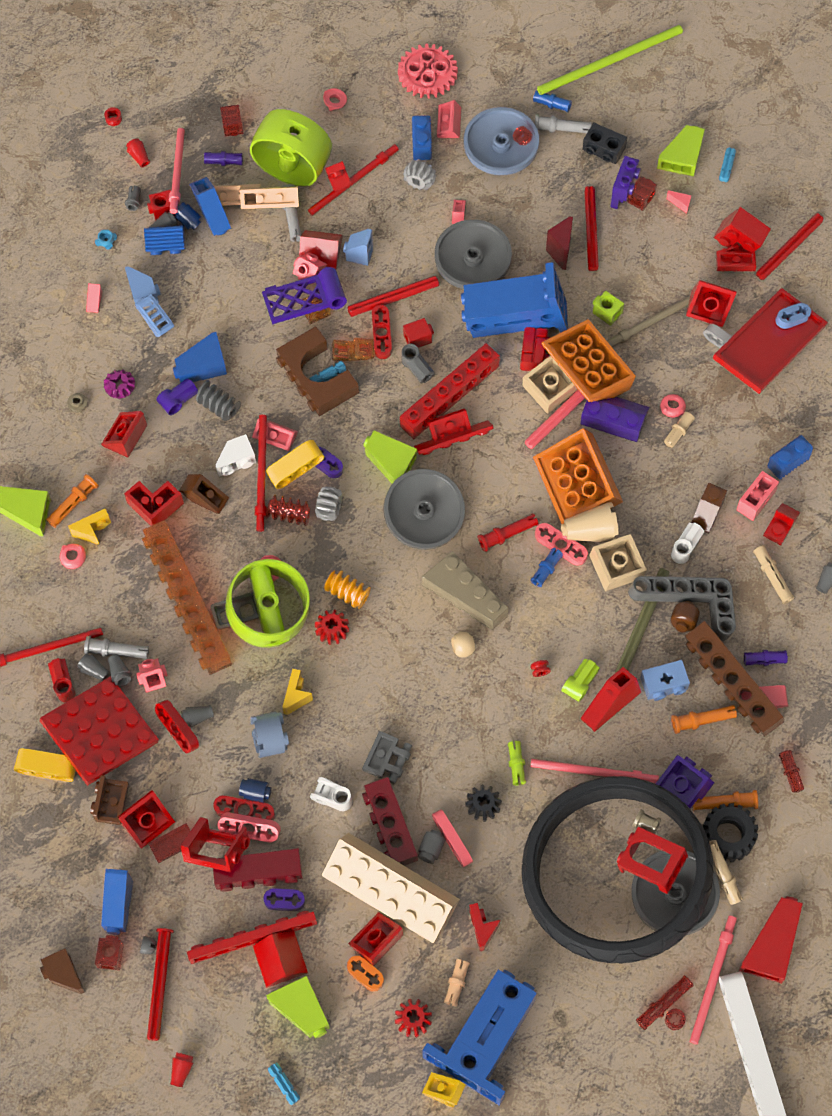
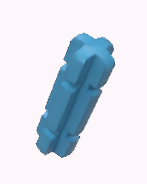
(727, 164)
(329, 372)
(284, 1083)

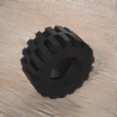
(738, 818)

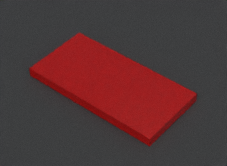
(764, 349)

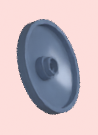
(491, 142)

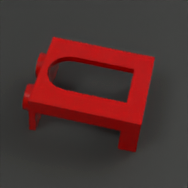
(201, 834)
(668, 876)

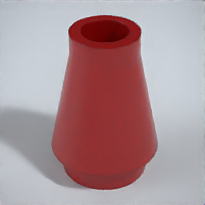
(137, 151)
(180, 1068)

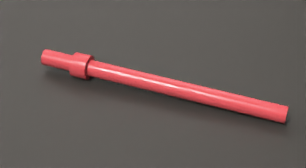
(174, 195)
(588, 770)
(726, 938)

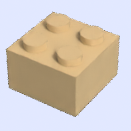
(549, 385)
(617, 562)

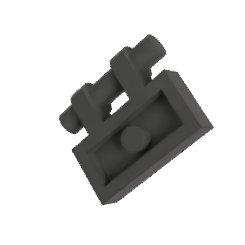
(380, 756)

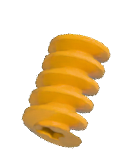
(347, 589)

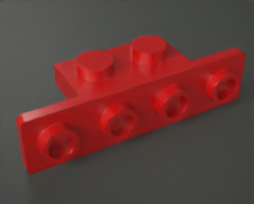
(451, 429)

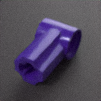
(173, 399)

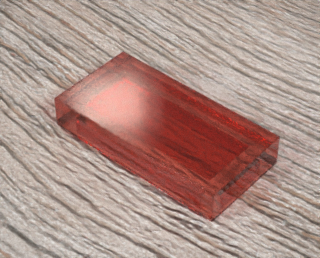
(169, 844)

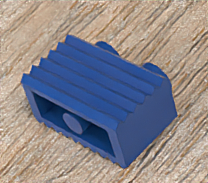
(422, 137)
(164, 239)
(790, 457)

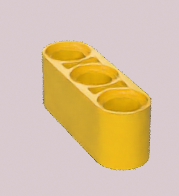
(295, 464)
(44, 765)

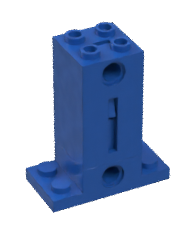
(515, 304)
(486, 1035)

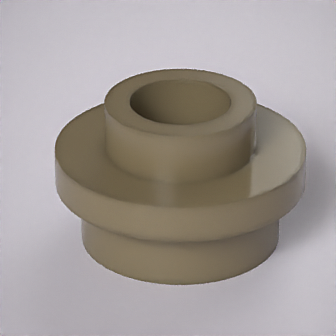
(77, 407)

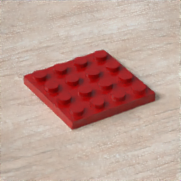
(98, 730)

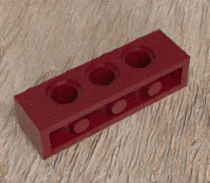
(383, 791)

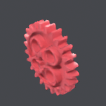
(427, 76)

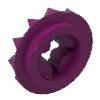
(124, 389)

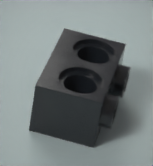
(605, 140)

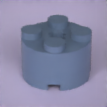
(268, 734)

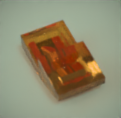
(354, 350)

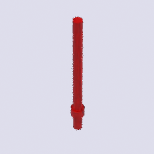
(381, 158)
(261, 509)
(4, 659)

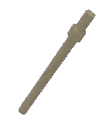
(625, 335)

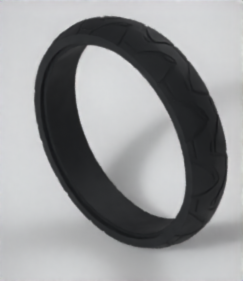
(606, 789)

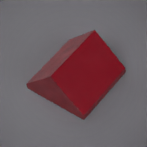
(559, 242)

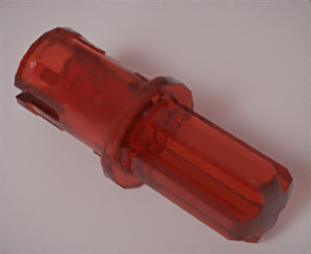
(791, 771)

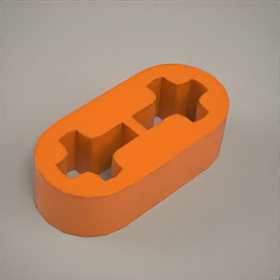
(361, 977)

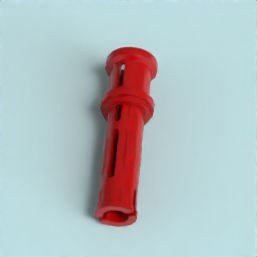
(499, 535)

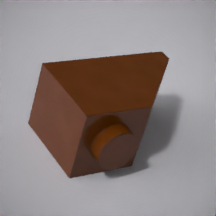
(203, 493)
(709, 506)
(61, 971)

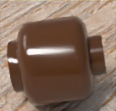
(685, 616)

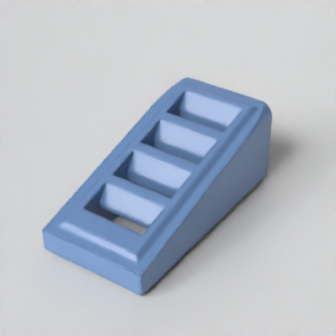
(153, 325)

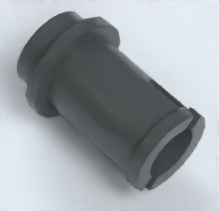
(132, 201)

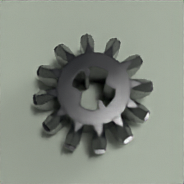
(487, 809)

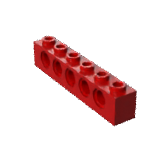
(450, 390)

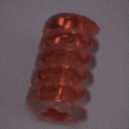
(288, 510)

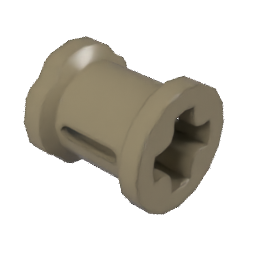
(646, 822)

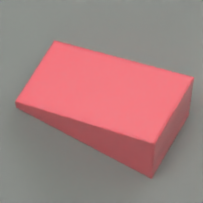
(680, 200)
(458, 211)
(93, 297)

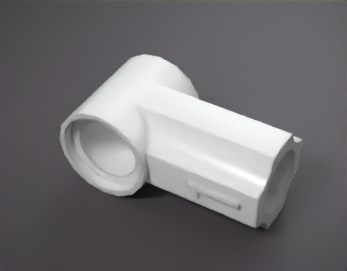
(687, 542)

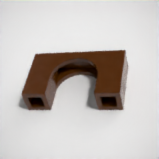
(320, 395)

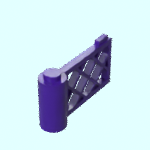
(327, 284)

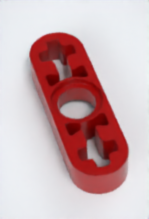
(385, 338)
(176, 726)
(239, 802)

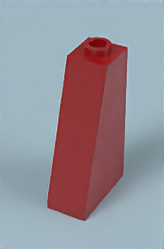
(774, 944)

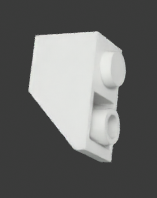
(235, 455)

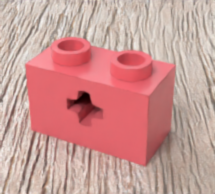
(757, 496)

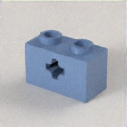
(672, 673)

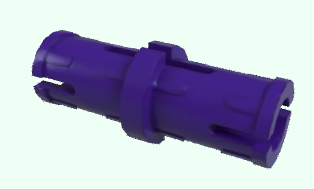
(223, 158)
(765, 657)

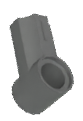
(417, 364)

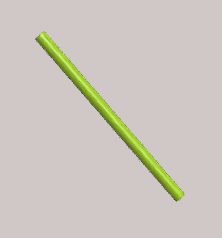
(610, 59)

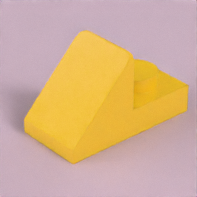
(85, 527)
(294, 697)
(444, 1089)

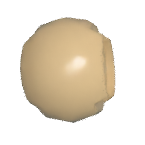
(463, 644)

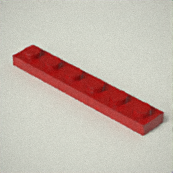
(242, 939)

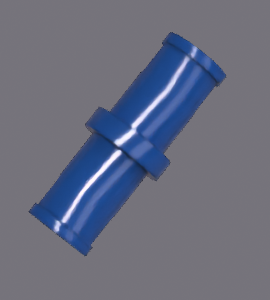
(552, 101)
(546, 567)

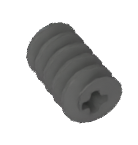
(216, 403)

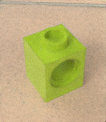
(611, 314)

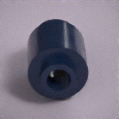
(187, 216)
(255, 790)

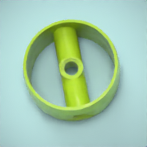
(289, 157)
(263, 589)

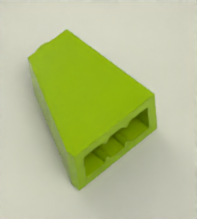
(682, 152)
(389, 455)
(26, 507)
(300, 1007)

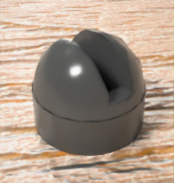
(146, 943)

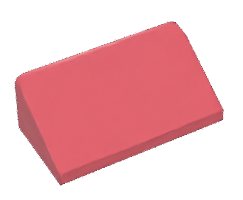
(449, 120)
(277, 435)

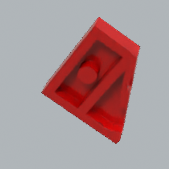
(735, 259)

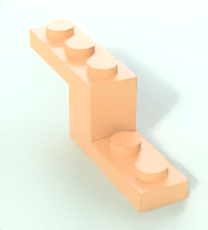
(253, 196)

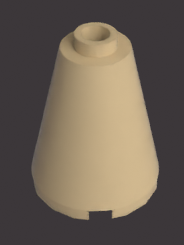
(592, 525)

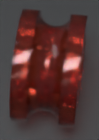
(519, 132)
(669, 1015)

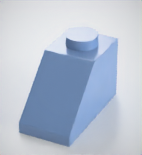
(359, 247)
(141, 285)

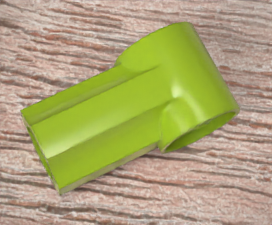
(578, 684)

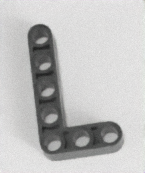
(690, 593)

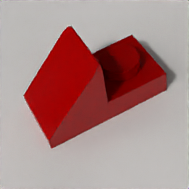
(338, 176)
(781, 523)
(485, 931)

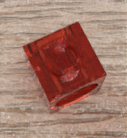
(231, 120)
(643, 193)
(114, 961)

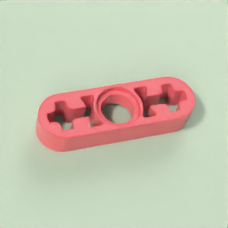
(545, 540)
(256, 822)
(452, 838)

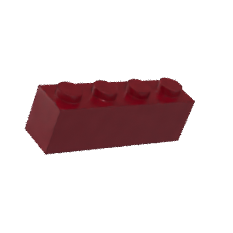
(261, 869)

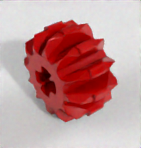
(338, 631)
(405, 1020)

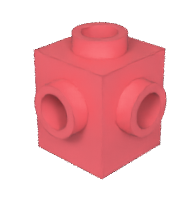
(307, 266)
(151, 674)

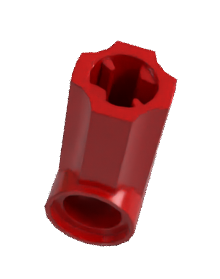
(61, 679)

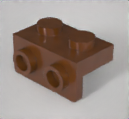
(109, 800)

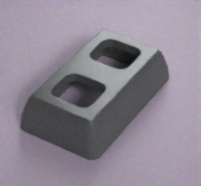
(237, 602)

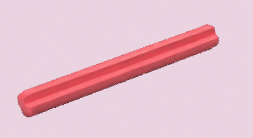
(554, 419)

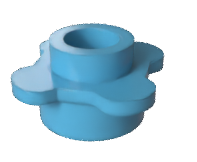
(105, 234)

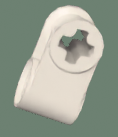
(328, 793)

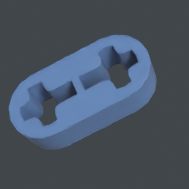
(794, 318)

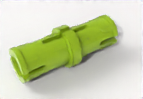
(516, 763)

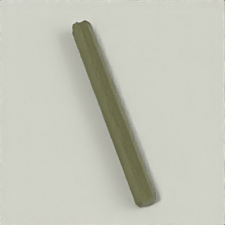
(639, 628)

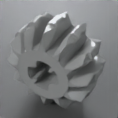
(419, 174)
(328, 503)

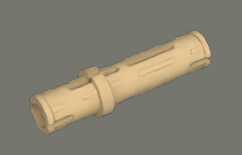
(769, 567)
(726, 879)

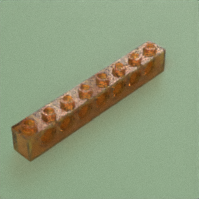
(160, 534)

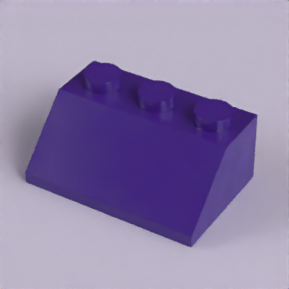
(615, 417)

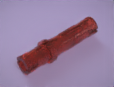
(646, 1020)

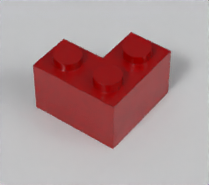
(742, 228)
(154, 506)

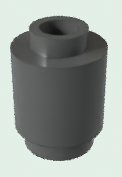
(431, 846)

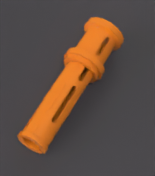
(78, 494)
(694, 720)
(743, 799)

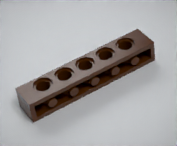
(705, 635)

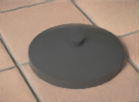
(472, 253)
(424, 509)
(659, 908)

